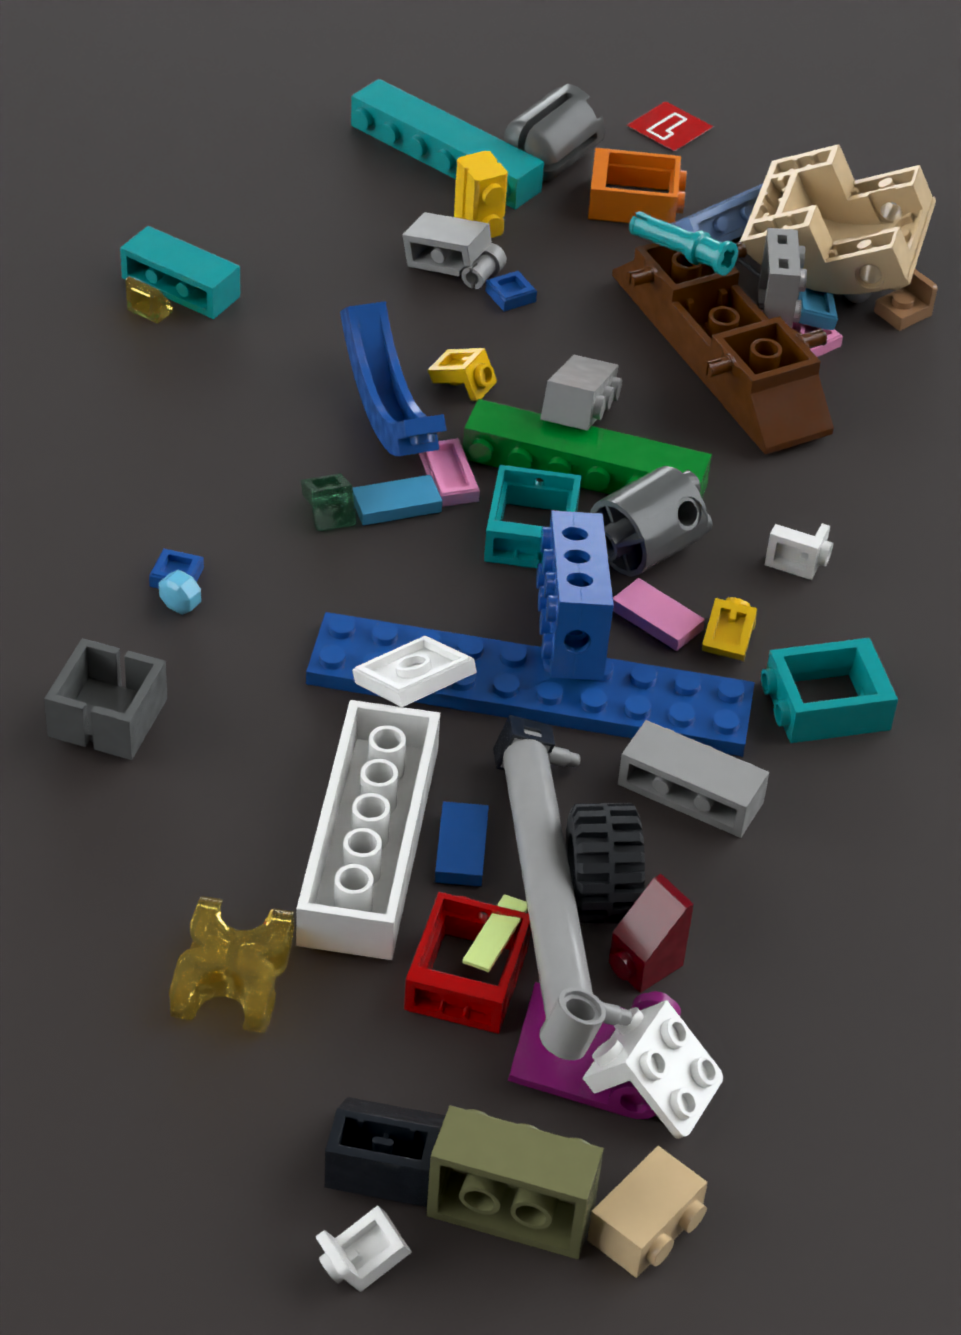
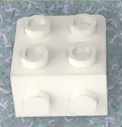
(662, 1064)

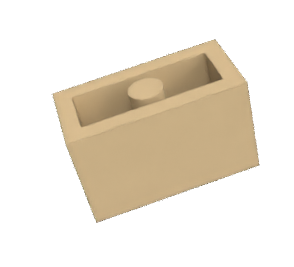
(648, 1212)

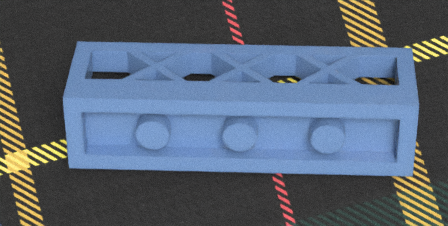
(725, 219)

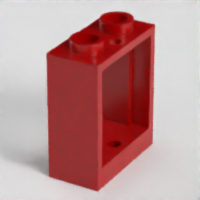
(454, 996)

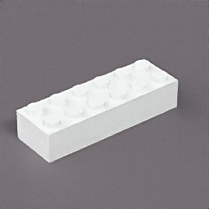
(368, 831)

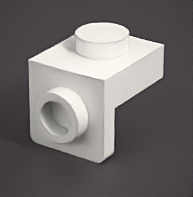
(363, 1250)

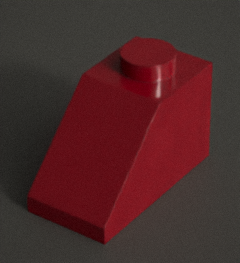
(652, 935)

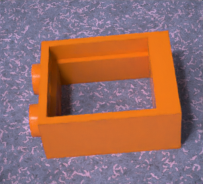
(636, 170)

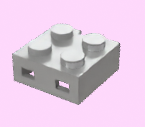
(782, 275)

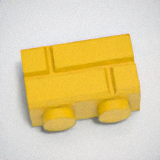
(481, 190)

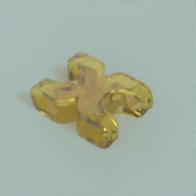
(232, 964)

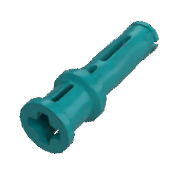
(696, 246)

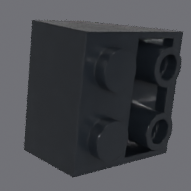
(381, 1150)

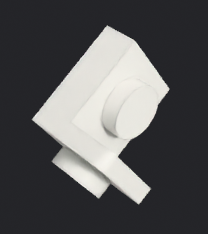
(798, 551)

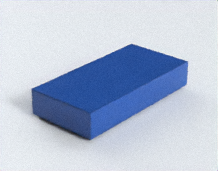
(461, 844)

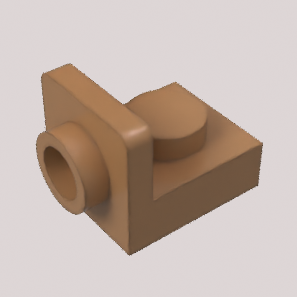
(909, 303)

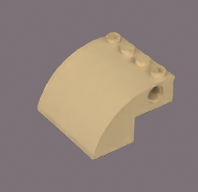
(847, 225)

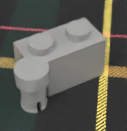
(453, 248)

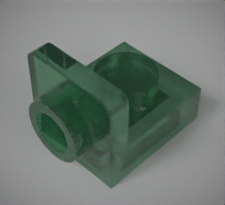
(330, 501)

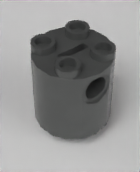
(652, 519)

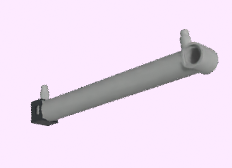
(570, 1007)

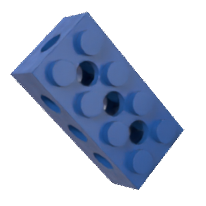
(574, 595)

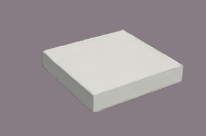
(414, 671)

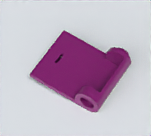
(543, 1071)

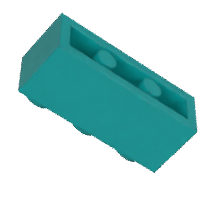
(181, 271)

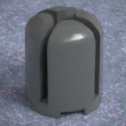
(557, 129)

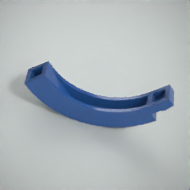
(382, 386)

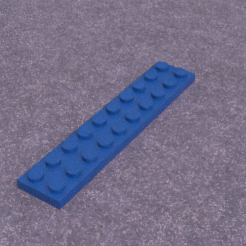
(518, 683)

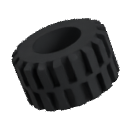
(605, 860)

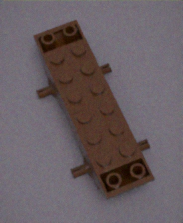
(746, 360)

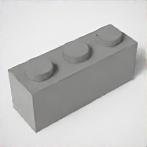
(581, 392)
(693, 778)

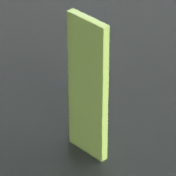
(494, 935)

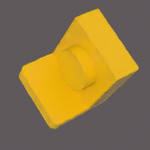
(467, 367)
(730, 628)

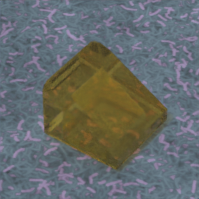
(146, 301)

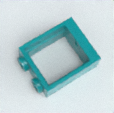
(518, 542)
(867, 713)

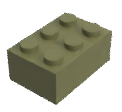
(513, 1181)

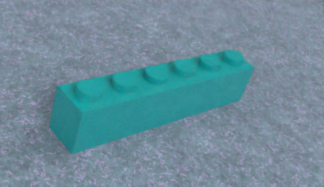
(440, 137)

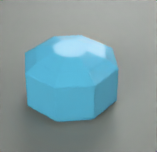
(180, 592)

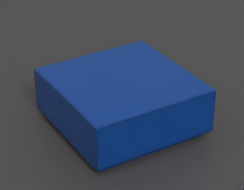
(511, 291)
(174, 560)

